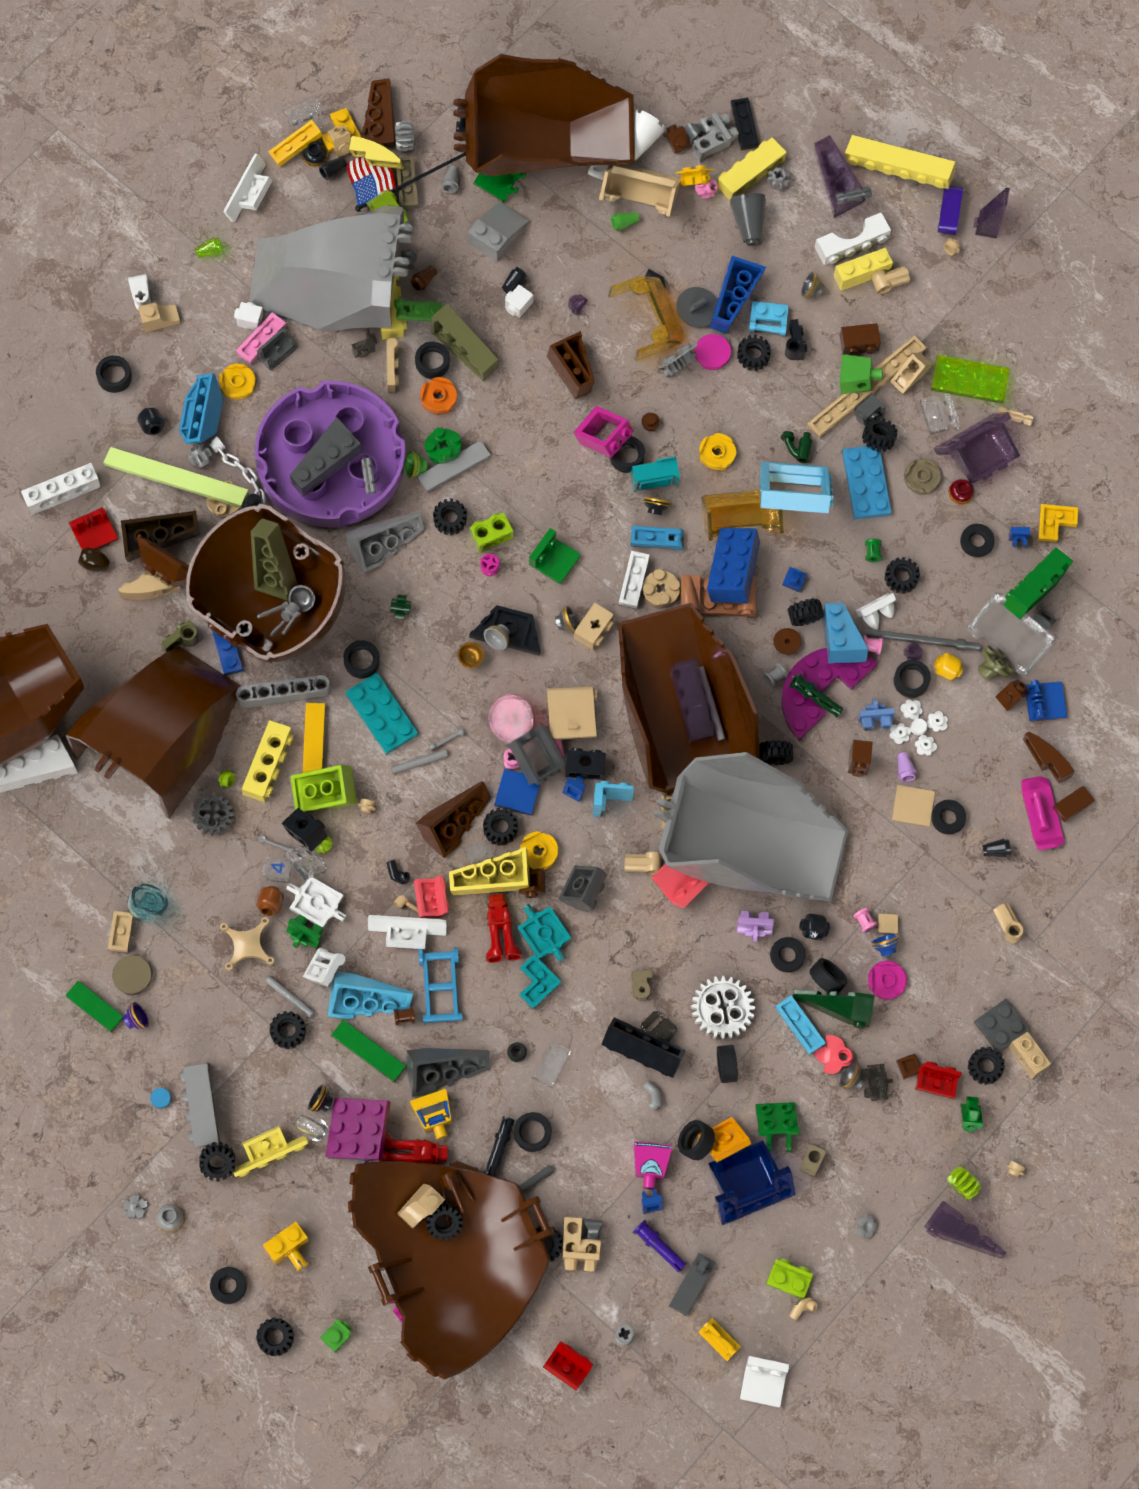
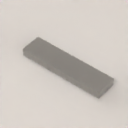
(447, 471)

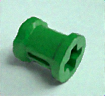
(873, 544)

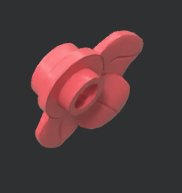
(831, 1055)

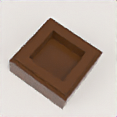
(908, 1066)

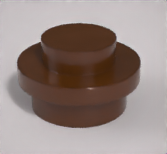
(650, 421)

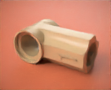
(885, 281)
(647, 863)
(1007, 922)

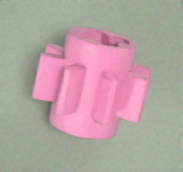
(707, 190)

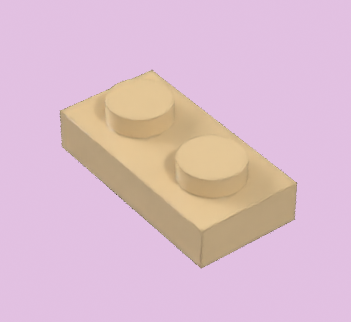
(120, 931)

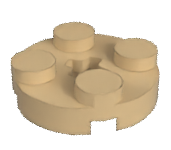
(661, 599)

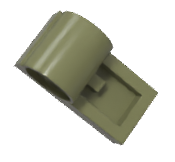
(174, 640)

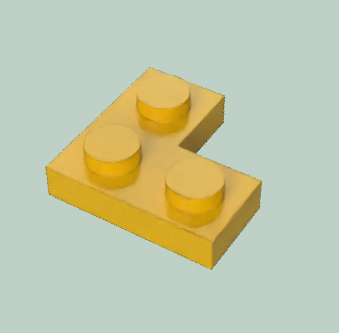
(340, 118)
(1052, 517)

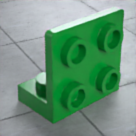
(553, 557)

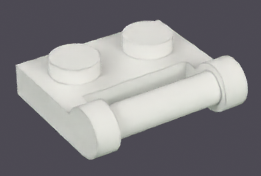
(321, 972)

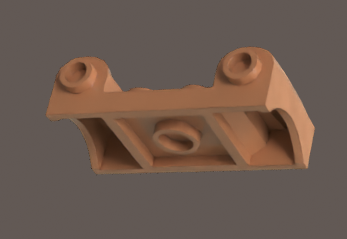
(695, 592)

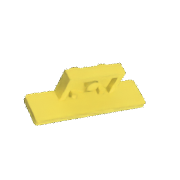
(266, 1148)

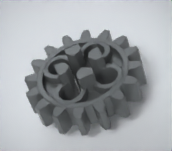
(221, 807)

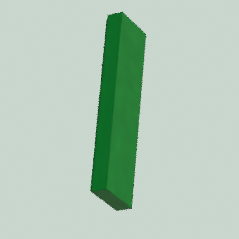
(368, 1051)

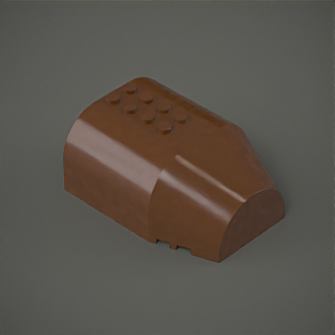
(35, 689)

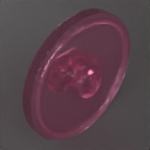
(511, 717)

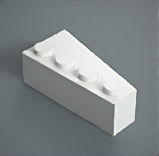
(37, 765)

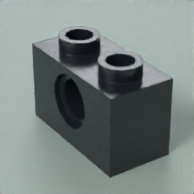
(594, 771)
(305, 829)

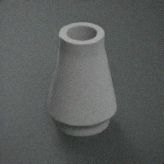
(450, 180)

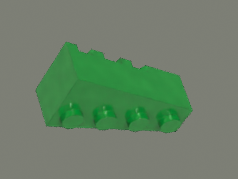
(1037, 583)

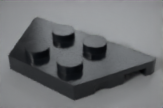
(520, 625)

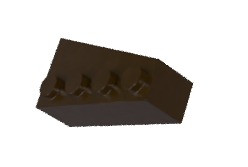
(161, 530)

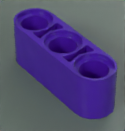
(950, 210)

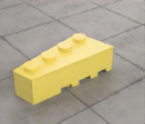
(498, 874)

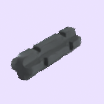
(853, 195)

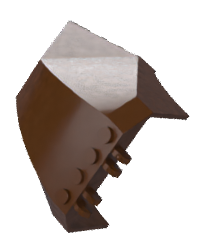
(543, 117)

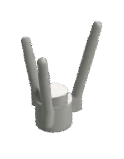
(289, 614)

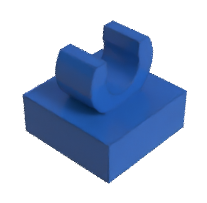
(1019, 534)
(794, 579)
(574, 788)
(651, 1204)

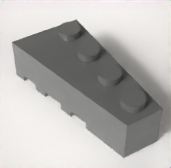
(326, 457)

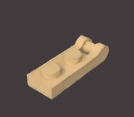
(392, 364)

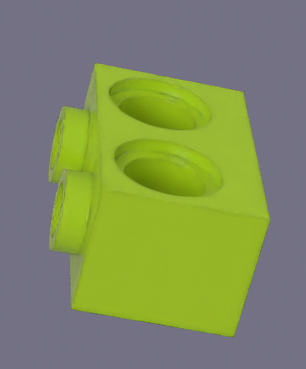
(494, 536)

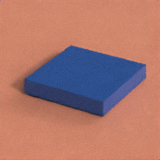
(516, 793)

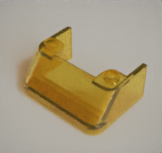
(669, 332)
(738, 510)

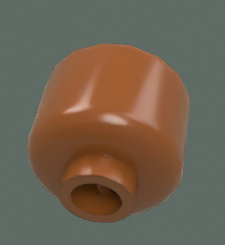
(270, 900)

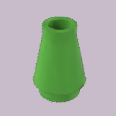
(622, 220)

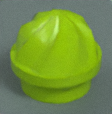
(324, 846)

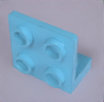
(606, 790)

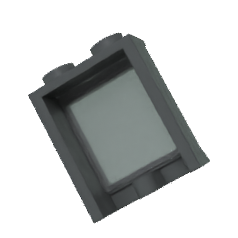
(537, 755)

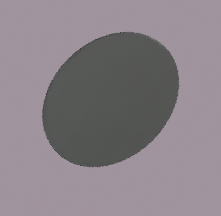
(696, 306)

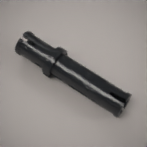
(501, 1140)

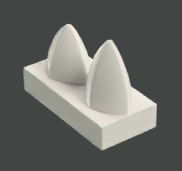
(869, 611)

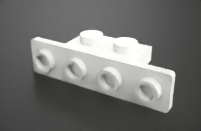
(249, 189)
(406, 931)

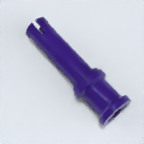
(652, 1239)

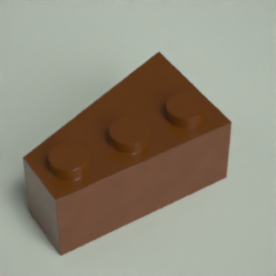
(571, 364)

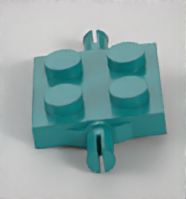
(544, 933)

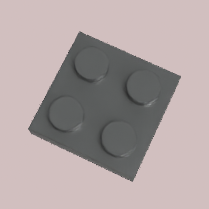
(1001, 1025)

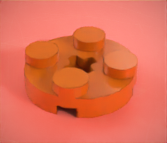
(441, 405)

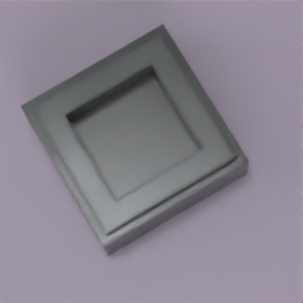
(1044, 619)

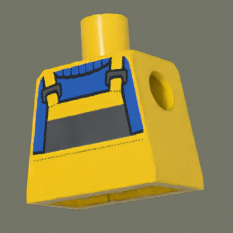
(433, 1112)

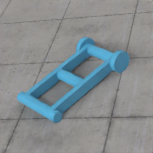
(453, 956)

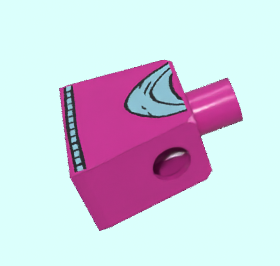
(651, 1162)

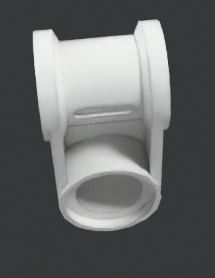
(140, 290)

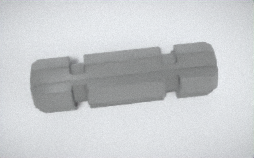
(368, 476)

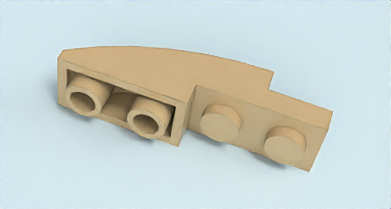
(146, 588)

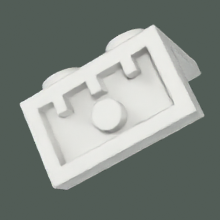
(764, 1381)

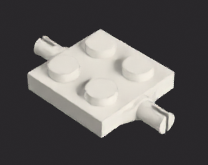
(316, 902)

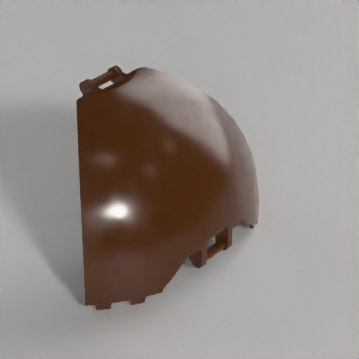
(455, 1292)

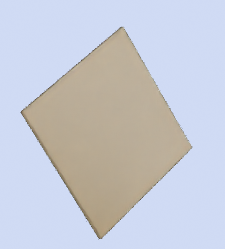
(913, 805)

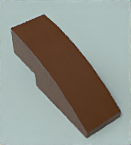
(1048, 757)

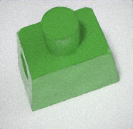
(857, 374)

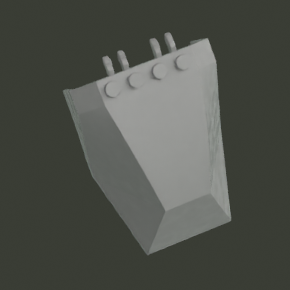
(333, 271)

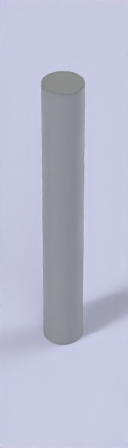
(419, 761)
(289, 996)

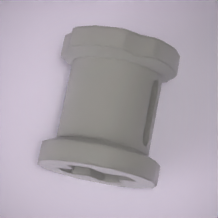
(775, 675)
(627, 1329)

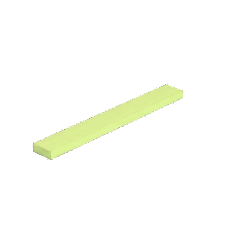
(176, 477)

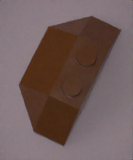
(162, 563)

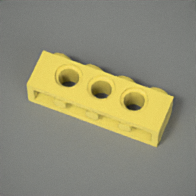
(274, 733)

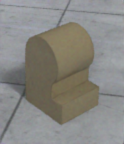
(640, 987)
(812, 1160)

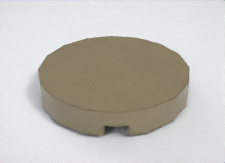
(922, 476)
(132, 975)

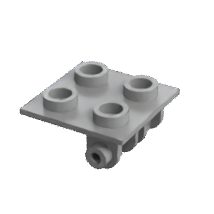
(683, 357)

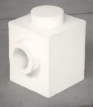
(518, 301)
(249, 315)

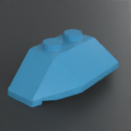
(201, 410)

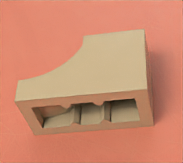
(158, 316)
(911, 372)
(420, 1205)

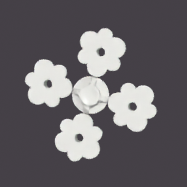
(918, 727)

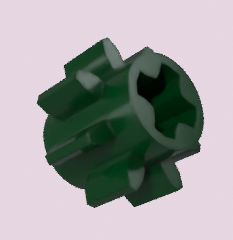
(400, 606)

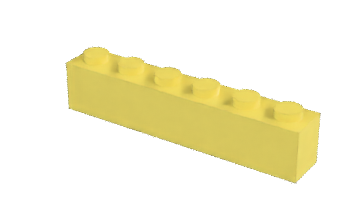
(900, 162)

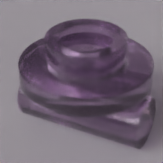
(576, 303)

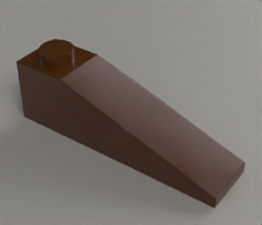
(449, 821)

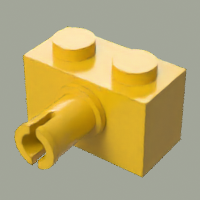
(287, 1245)

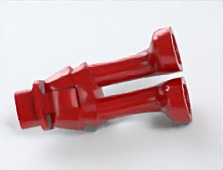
(500, 918)
(423, 1150)

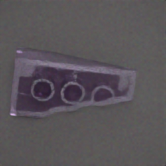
(991, 216)
(949, 1226)

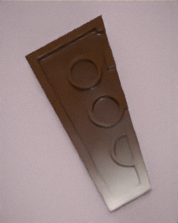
(379, 114)

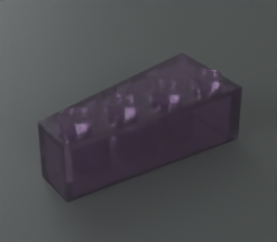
(836, 175)
(692, 700)

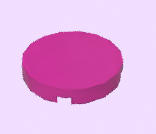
(712, 351)
(887, 980)

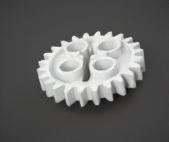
(705, 1011)

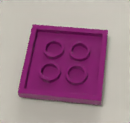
(358, 1129)

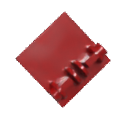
(93, 529)

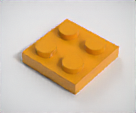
(728, 1139)

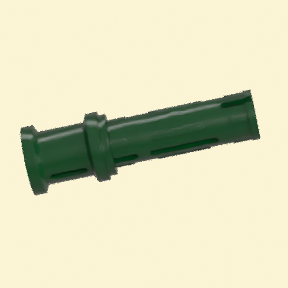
(809, 691)

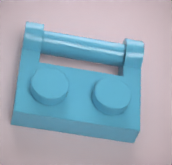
(771, 314)

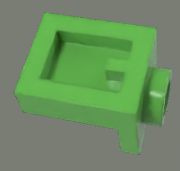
(337, 1335)

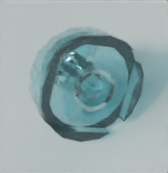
(147, 903)

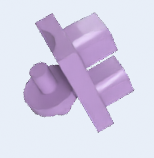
(755, 926)

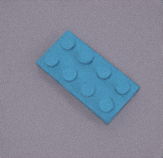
(866, 482)

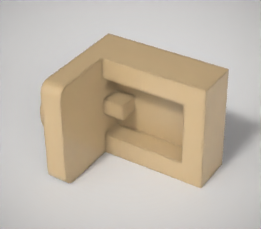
(341, 140)

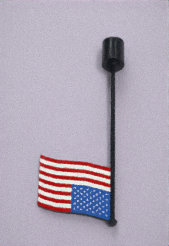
(372, 180)

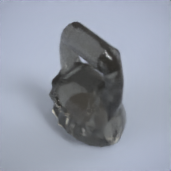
(663, 1030)

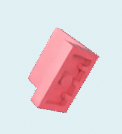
(677, 886)

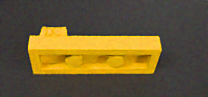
(295, 143)

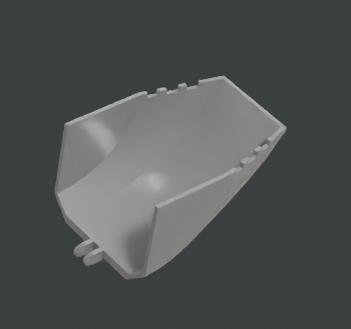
(750, 829)

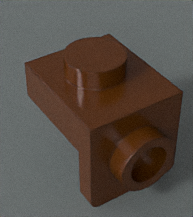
(677, 138)
(1012, 694)
(537, 884)

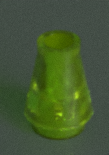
(209, 248)

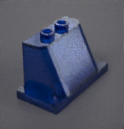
(749, 1182)

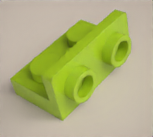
(789, 1278)

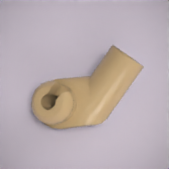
(803, 1305)

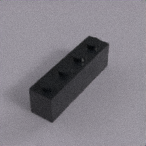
(643, 1047)

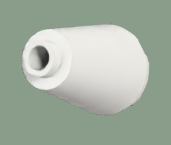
(645, 131)

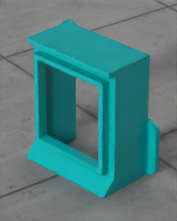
(655, 474)

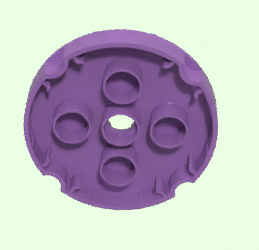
(294, 428)

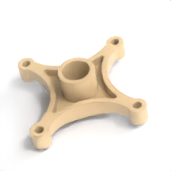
(247, 944)

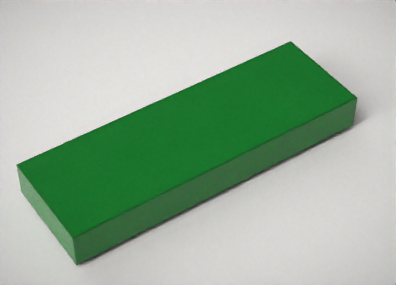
(94, 1006)

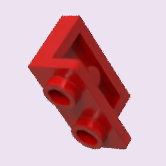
(937, 1079)
(568, 1365)

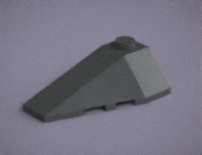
(437, 1067)

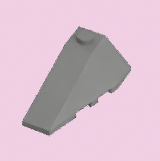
(379, 540)

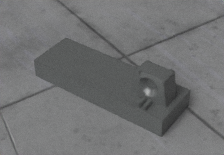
(692, 1284)

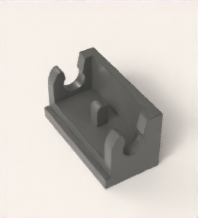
(276, 349)

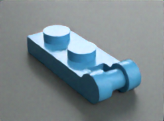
(656, 537)

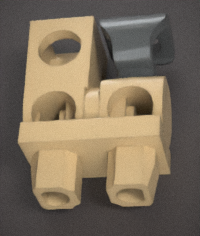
(580, 1249)

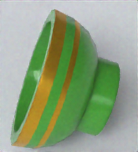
(414, 464)

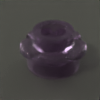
(913, 647)

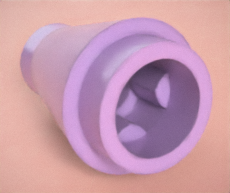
(906, 770)

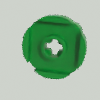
(439, 437)

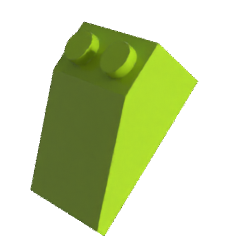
(324, 789)

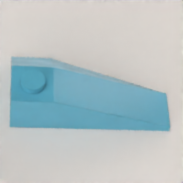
(360, 995)

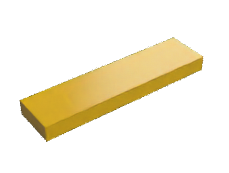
(313, 737)

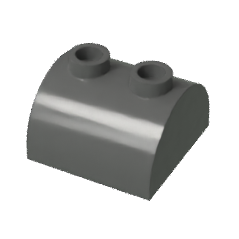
(583, 887)

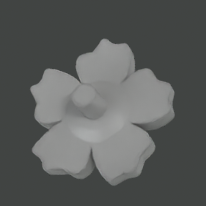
(135, 1207)
(866, 1226)

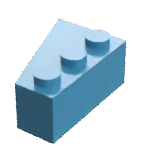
(841, 635)

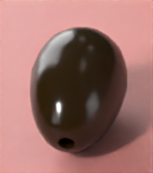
(93, 560)

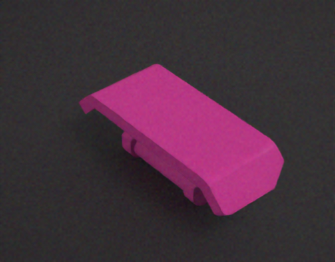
(1040, 813)

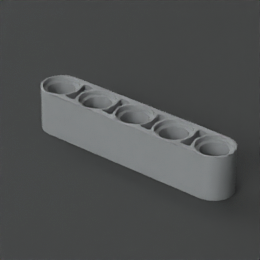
(292, 695)

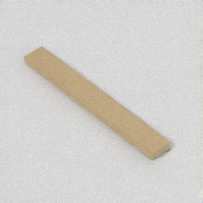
(849, 402)

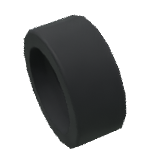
(432, 347)
(113, 361)
(626, 467)
(361, 645)
(916, 665)
(828, 976)
(727, 1064)
(532, 1116)
(704, 1144)

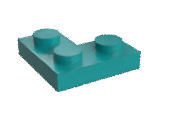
(542, 984)

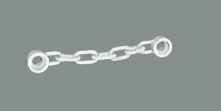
(217, 446)

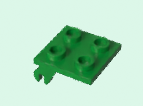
(500, 185)
(777, 1119)

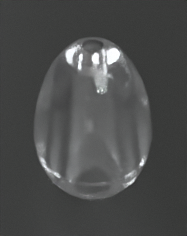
(311, 1127)

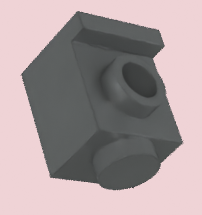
(869, 409)

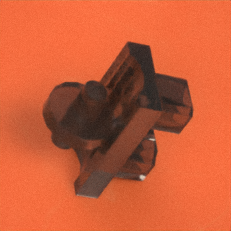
(877, 1082)

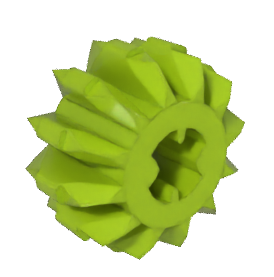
(964, 1183)

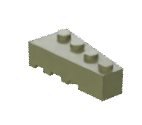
(463, 342)

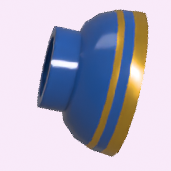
(886, 944)

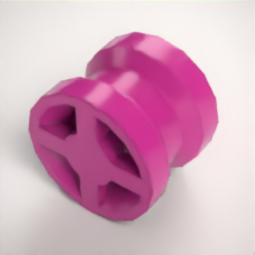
(489, 560)

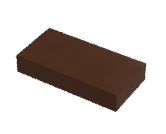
(1073, 803)

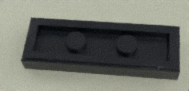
(744, 123)

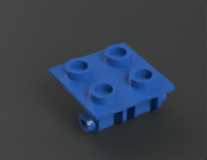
(1045, 701)

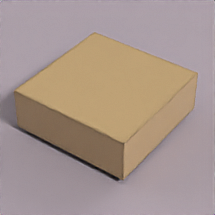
(887, 924)

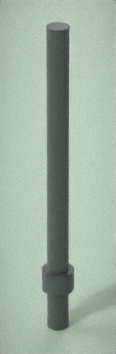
(959, 644)

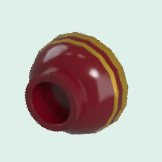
(961, 492)

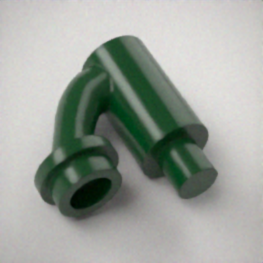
(803, 453)

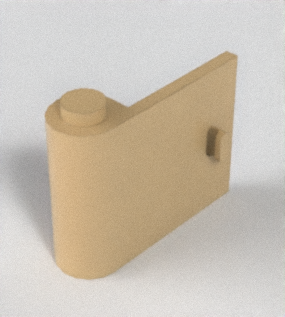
(572, 712)

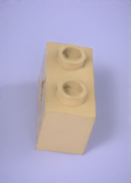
(596, 616)
(1029, 1055)

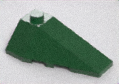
(851, 1009)

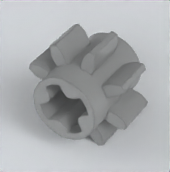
(778, 178)
(199, 455)

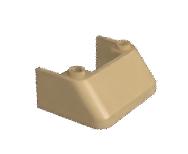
(640, 186)

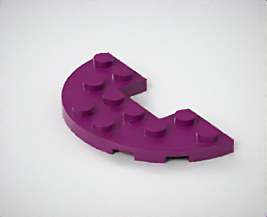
(802, 713)

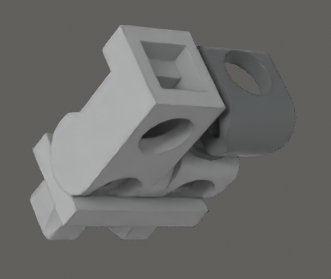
(715, 137)

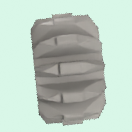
(404, 136)

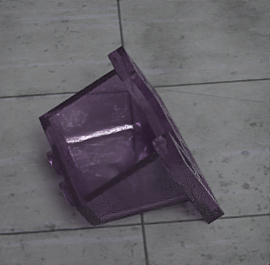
(981, 447)

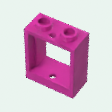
(593, 423)

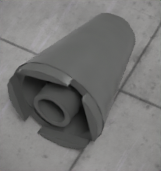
(749, 216)

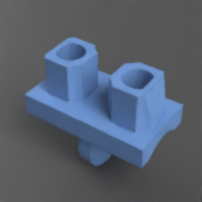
(876, 712)

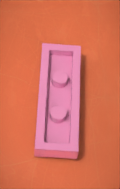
(259, 337)

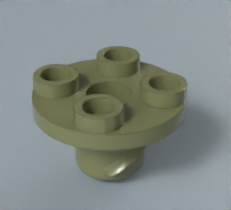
(994, 664)

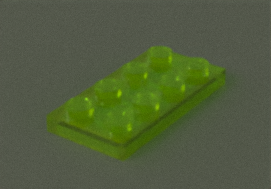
(970, 379)

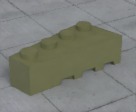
(271, 560)

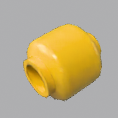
(948, 666)

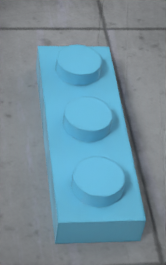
(800, 1025)

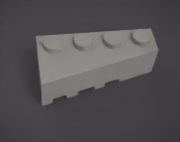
(200, 1103)

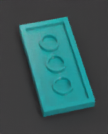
(381, 713)

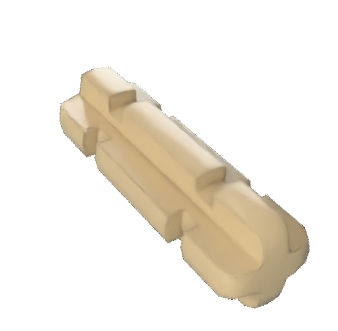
(1018, 416)

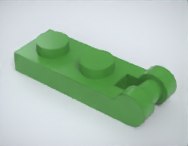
(416, 310)

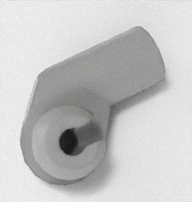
(656, 1095)

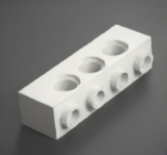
(60, 489)

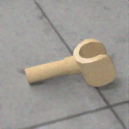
(402, 900)

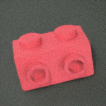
(431, 897)

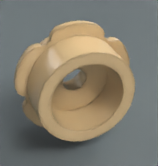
(951, 246)
(367, 806)
(1015, 1168)

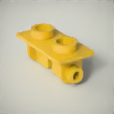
(692, 176)
(719, 1339)

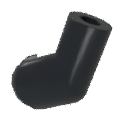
(395, 874)

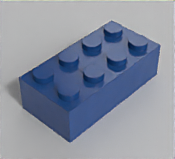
(733, 565)

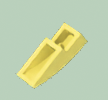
(374, 153)

